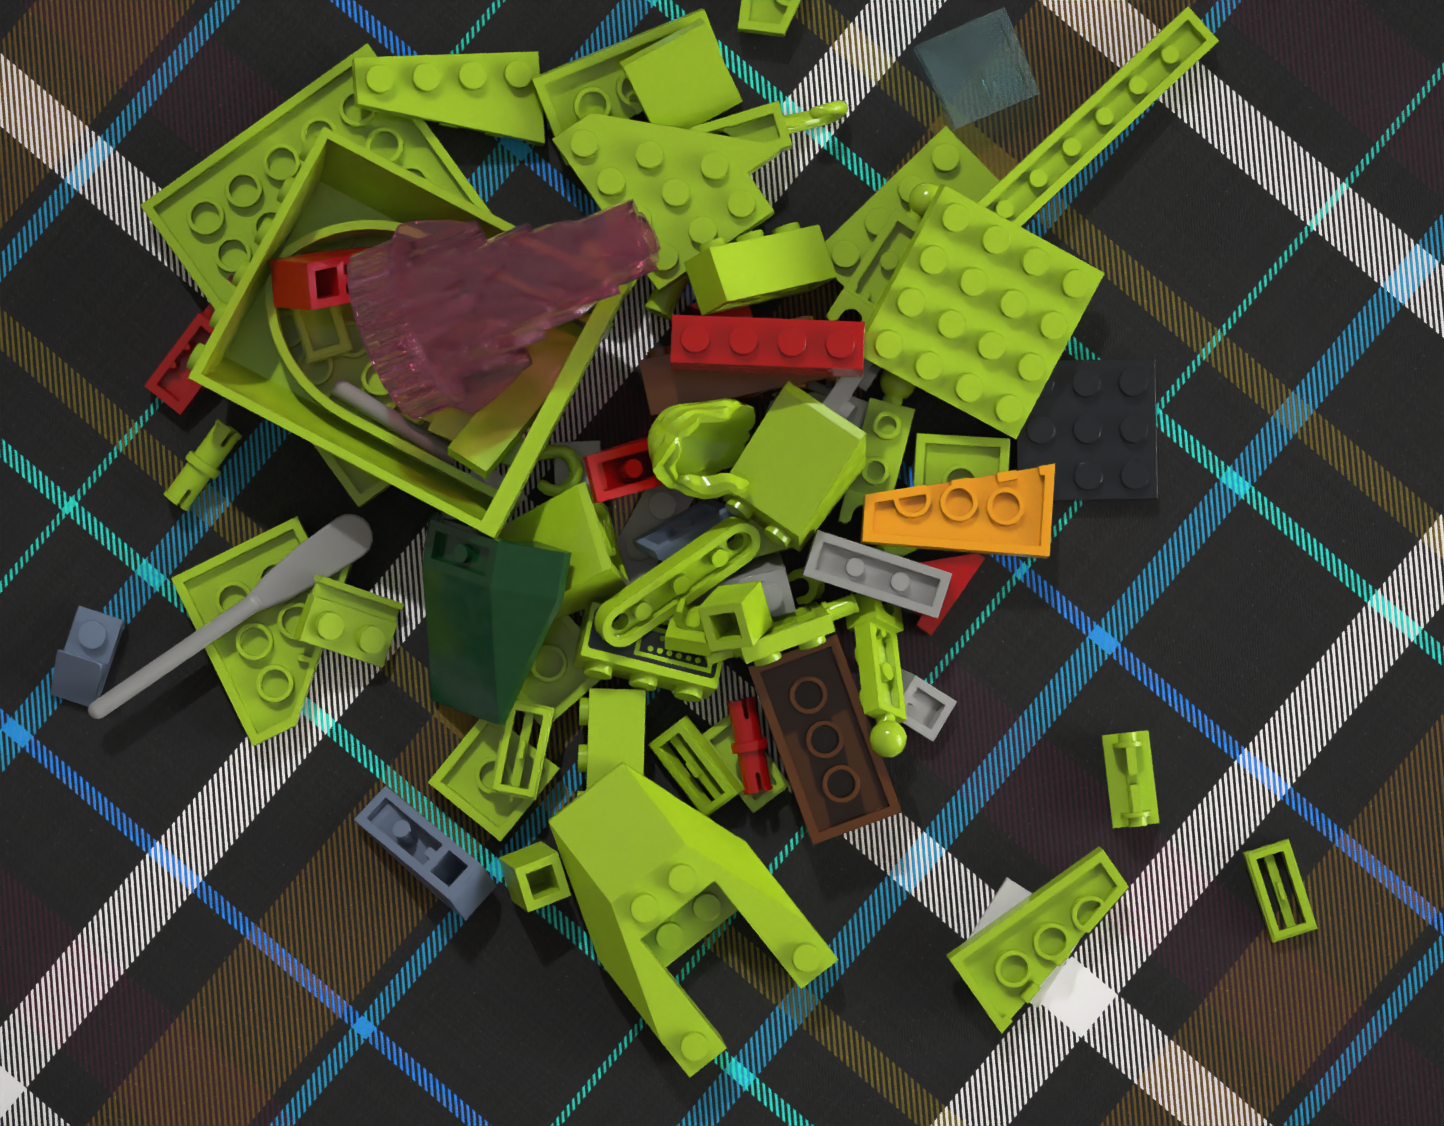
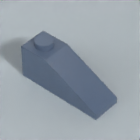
(426, 852)

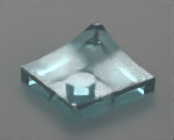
(977, 68)

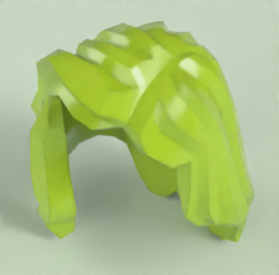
(697, 442)

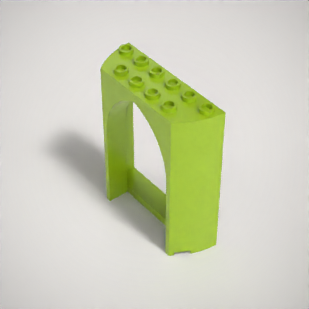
(339, 197)

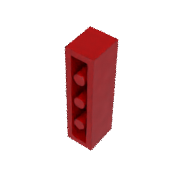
(767, 346)

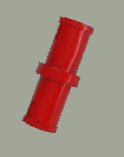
(749, 745)

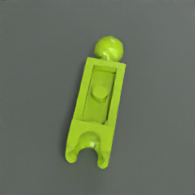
(882, 257)
(887, 433)
(880, 671)

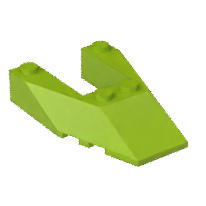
(658, 882)

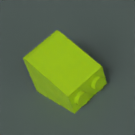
(797, 467)
(584, 529)

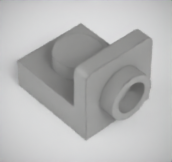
(925, 706)

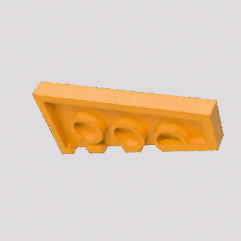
(974, 515)

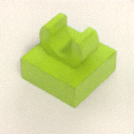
(686, 631)

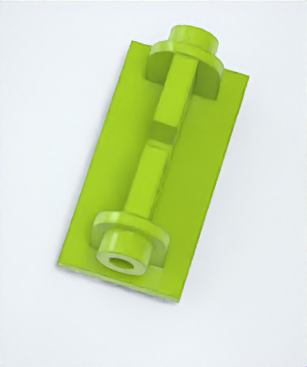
(1130, 779)

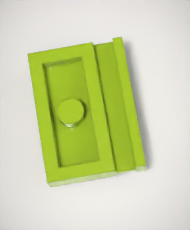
(348, 621)

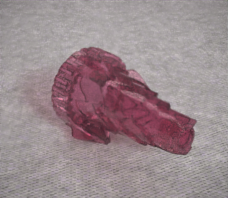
(455, 309)

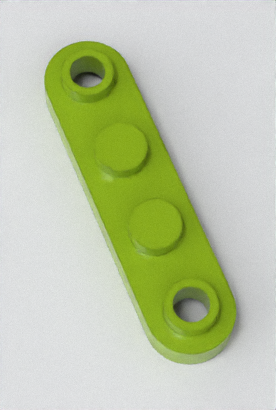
(682, 575)

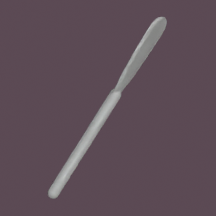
(322, 554)

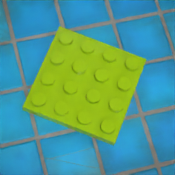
(978, 311)

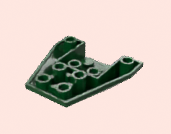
(486, 613)

